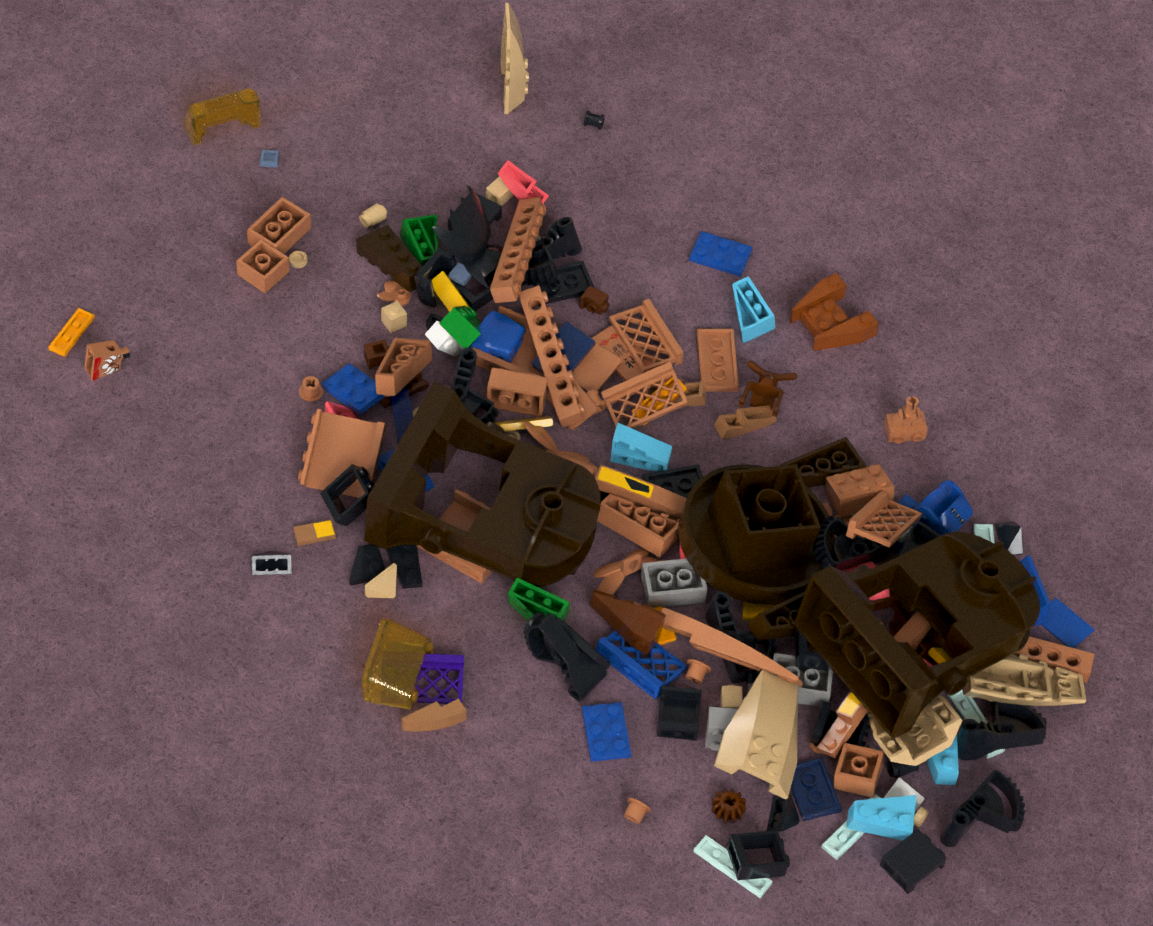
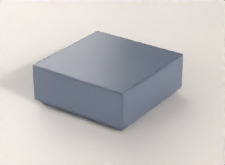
(269, 158)
(459, 274)

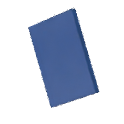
(1066, 624)

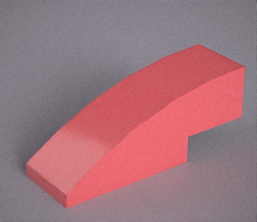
(520, 183)

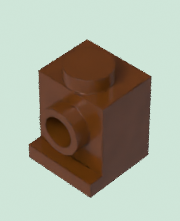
(594, 300)
(375, 353)

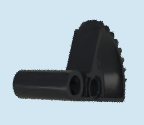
(556, 241)
(461, 384)
(847, 551)
(721, 618)
(559, 649)
(1004, 732)
(987, 810)

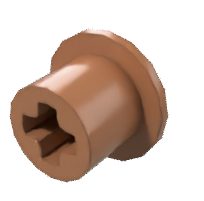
(310, 389)
(696, 671)
(636, 810)

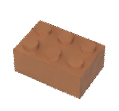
(280, 226)
(517, 391)
(854, 489)

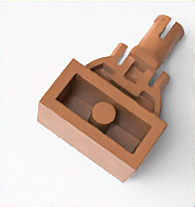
(907, 424)

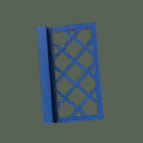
(633, 670)

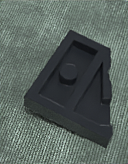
(367, 564)

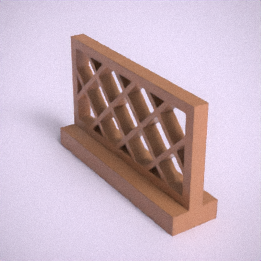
(652, 320)
(640, 383)
(870, 514)

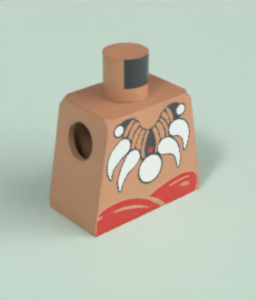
(104, 358)

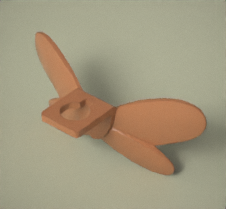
(546, 440)
(615, 572)

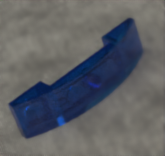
(401, 412)

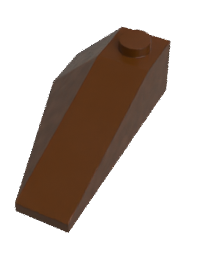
(635, 623)

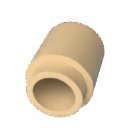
(373, 215)

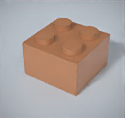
(262, 266)
(858, 770)

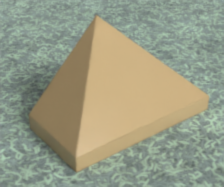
(383, 584)

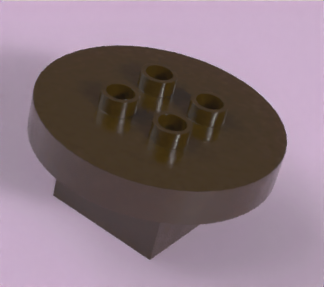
(753, 532)

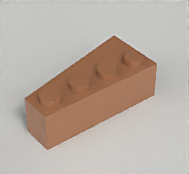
(401, 364)

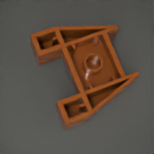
(828, 321)

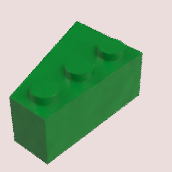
(420, 237)
(462, 325)
(531, 599)

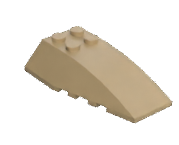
(513, 62)
(1026, 683)
(764, 734)
(929, 736)

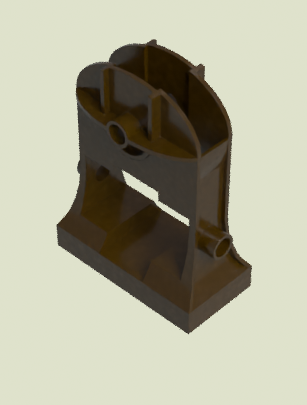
(535, 527)
(959, 583)

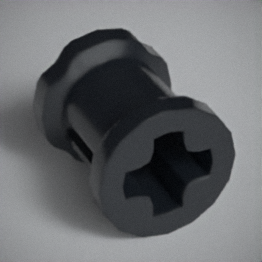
(594, 120)

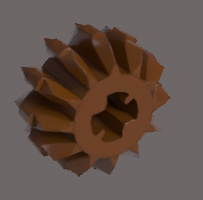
(728, 805)

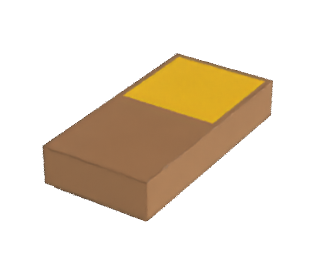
(314, 532)

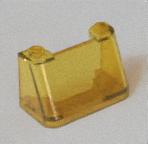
(237, 105)
(394, 665)

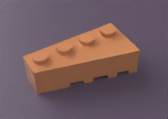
(639, 524)

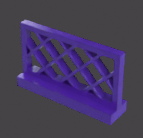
(441, 662)

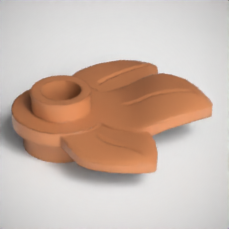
(395, 292)

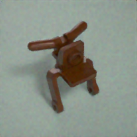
(765, 390)

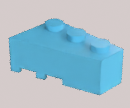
(752, 311)
(639, 450)
(945, 765)
(883, 816)

